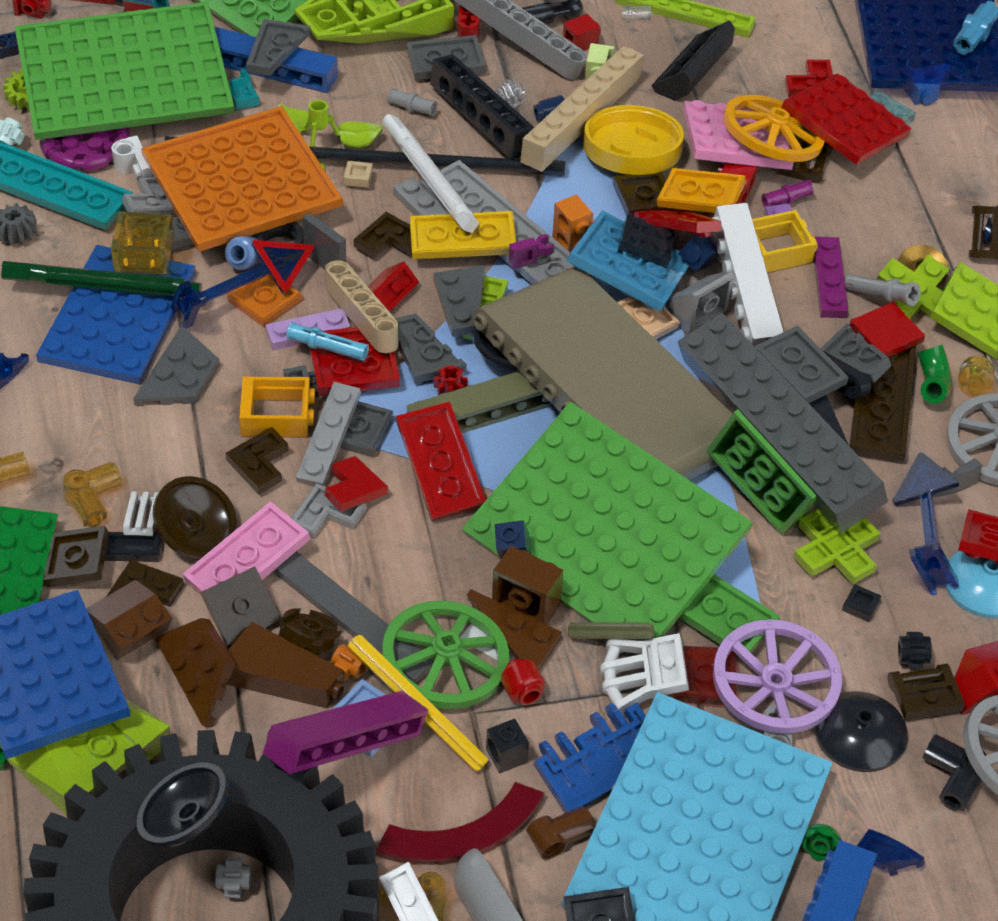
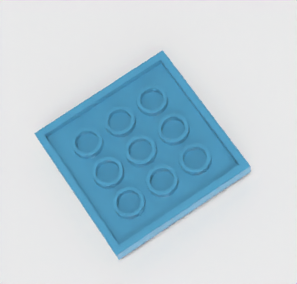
(633, 276)

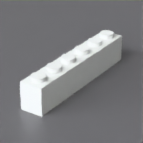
(751, 285)

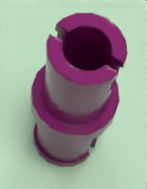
(788, 193)

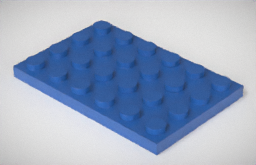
(110, 329)
(53, 675)

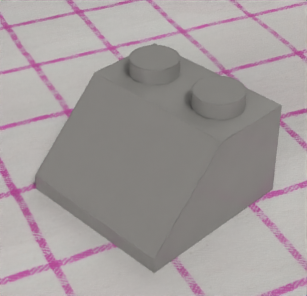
(702, 301)

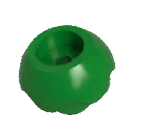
(819, 840)

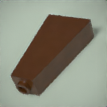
(283, 669)

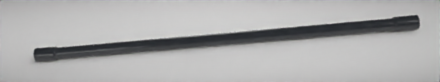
(390, 157)

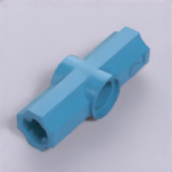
(976, 28)

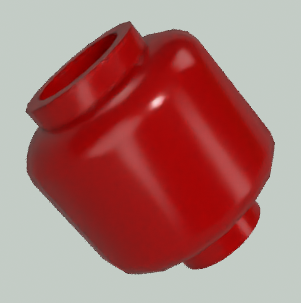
(522, 681)

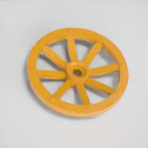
(776, 122)

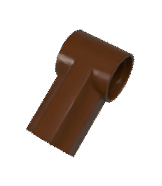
(553, 835)

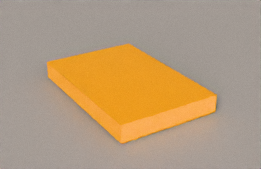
(700, 190)

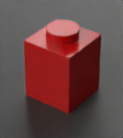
(582, 31)

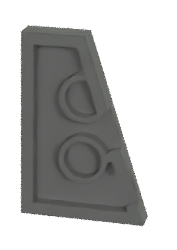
(460, 296)
(422, 350)

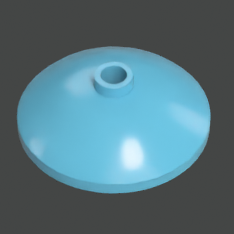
(977, 585)

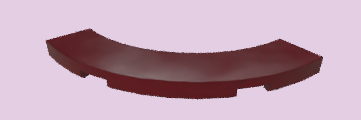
(451, 844)

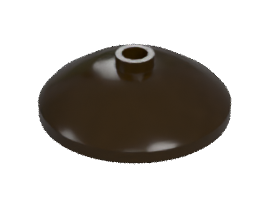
(202, 507)

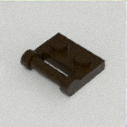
(799, 169)
(977, 237)
(928, 698)

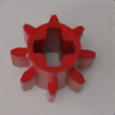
(450, 379)

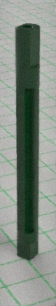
(93, 278)

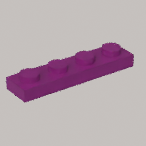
(830, 278)

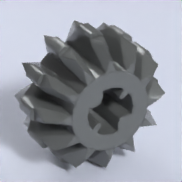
(17, 224)

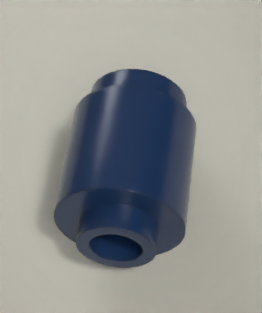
(546, 106)

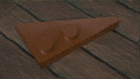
(524, 635)

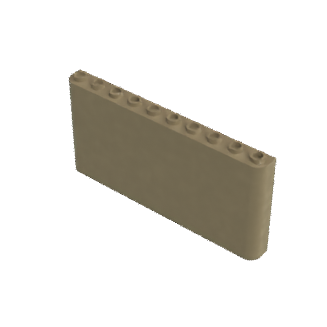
(593, 353)

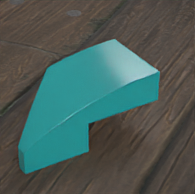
(243, 92)

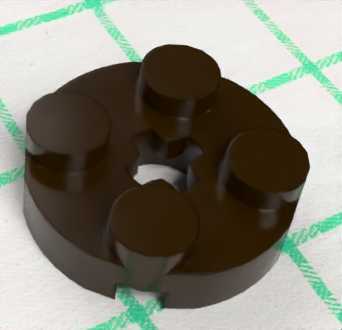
(311, 631)

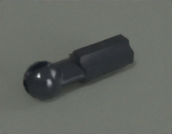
(546, 12)

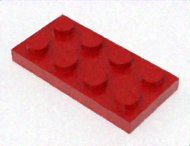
(440, 461)

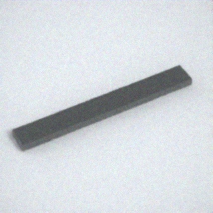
(345, 610)

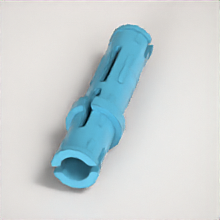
(317, 339)

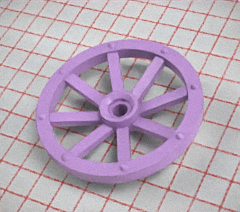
(780, 674)

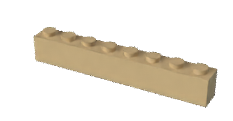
(569, 118)

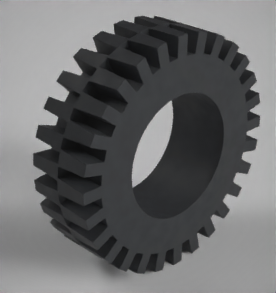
(270, 815)

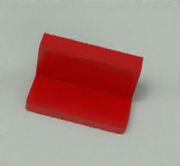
(393, 284)

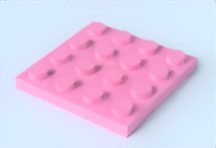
(714, 142)

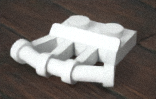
(663, 667)

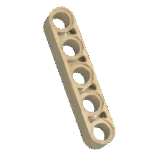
(362, 306)

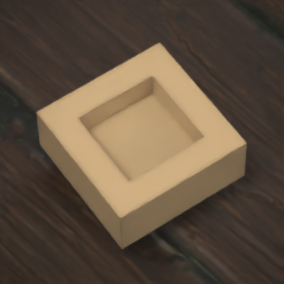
(358, 174)

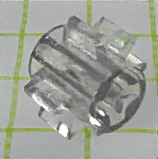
(512, 93)

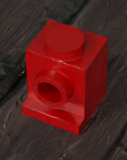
(33, 8)

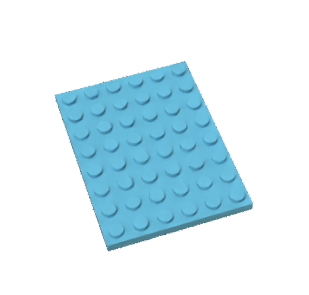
(702, 819)

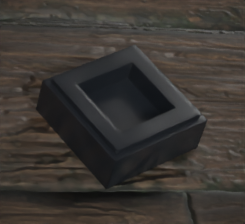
(861, 603)

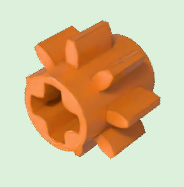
(349, 662)

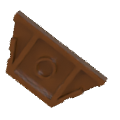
(198, 664)

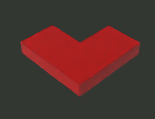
(816, 72)
(357, 484)

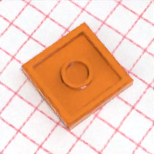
(263, 300)

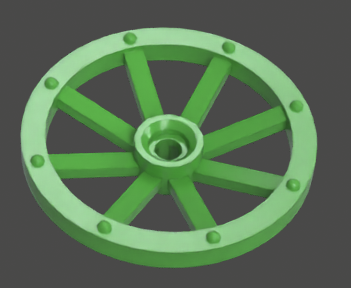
(447, 649)

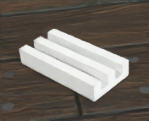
(143, 500)

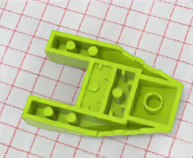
(375, 19)

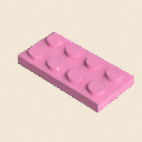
(259, 542)

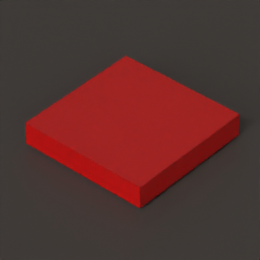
(888, 329)

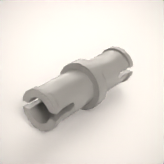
(412, 102)

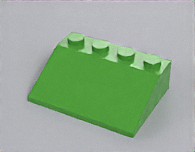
(761, 473)

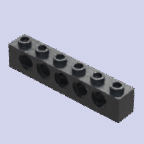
(480, 104)

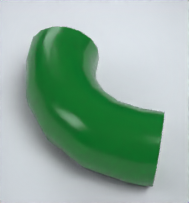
(936, 374)

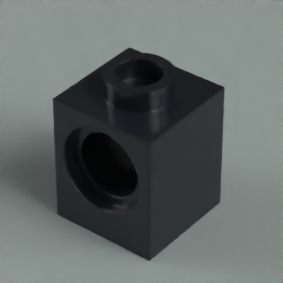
(507, 745)

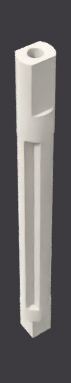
(430, 173)

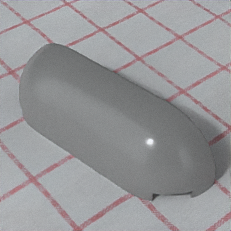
(481, 890)

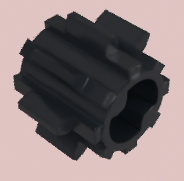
(914, 650)

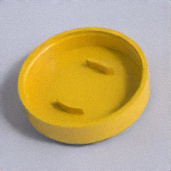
(633, 139)

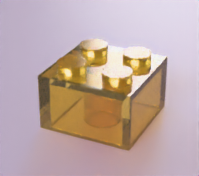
(142, 242)

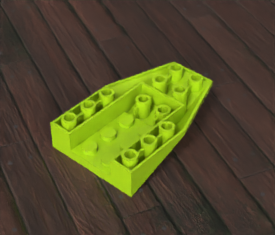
(71, 760)

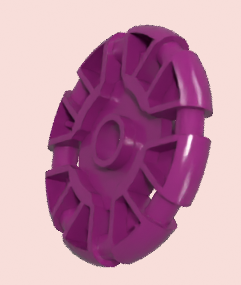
(83, 155)

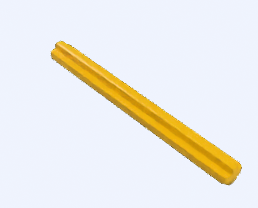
(435, 719)

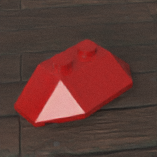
(978, 675)

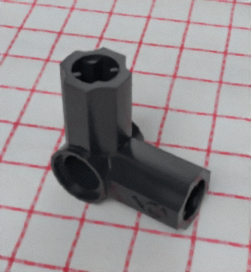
(954, 760)

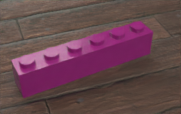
(344, 731)

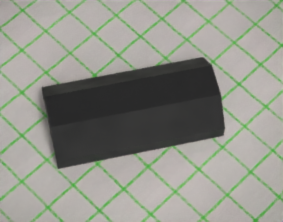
(694, 61)

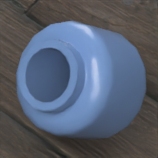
(241, 254)

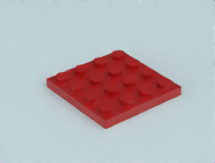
(846, 118)

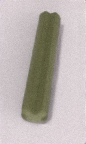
(611, 630)

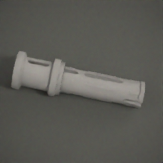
(891, 290)

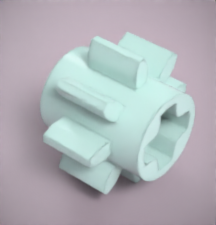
(11, 132)

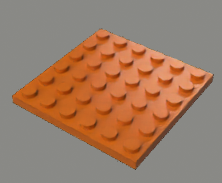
(241, 178)

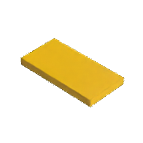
(444, 238)

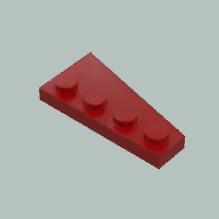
(681, 220)

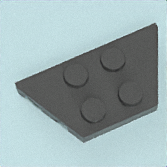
(180, 372)

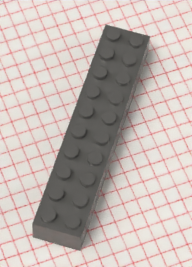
(807, 443)

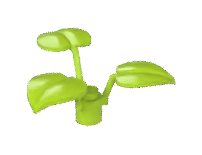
(317, 118)

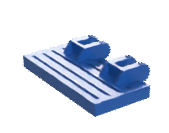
(596, 767)

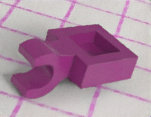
(526, 251)

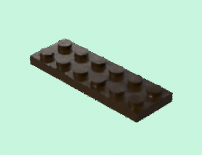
(883, 415)

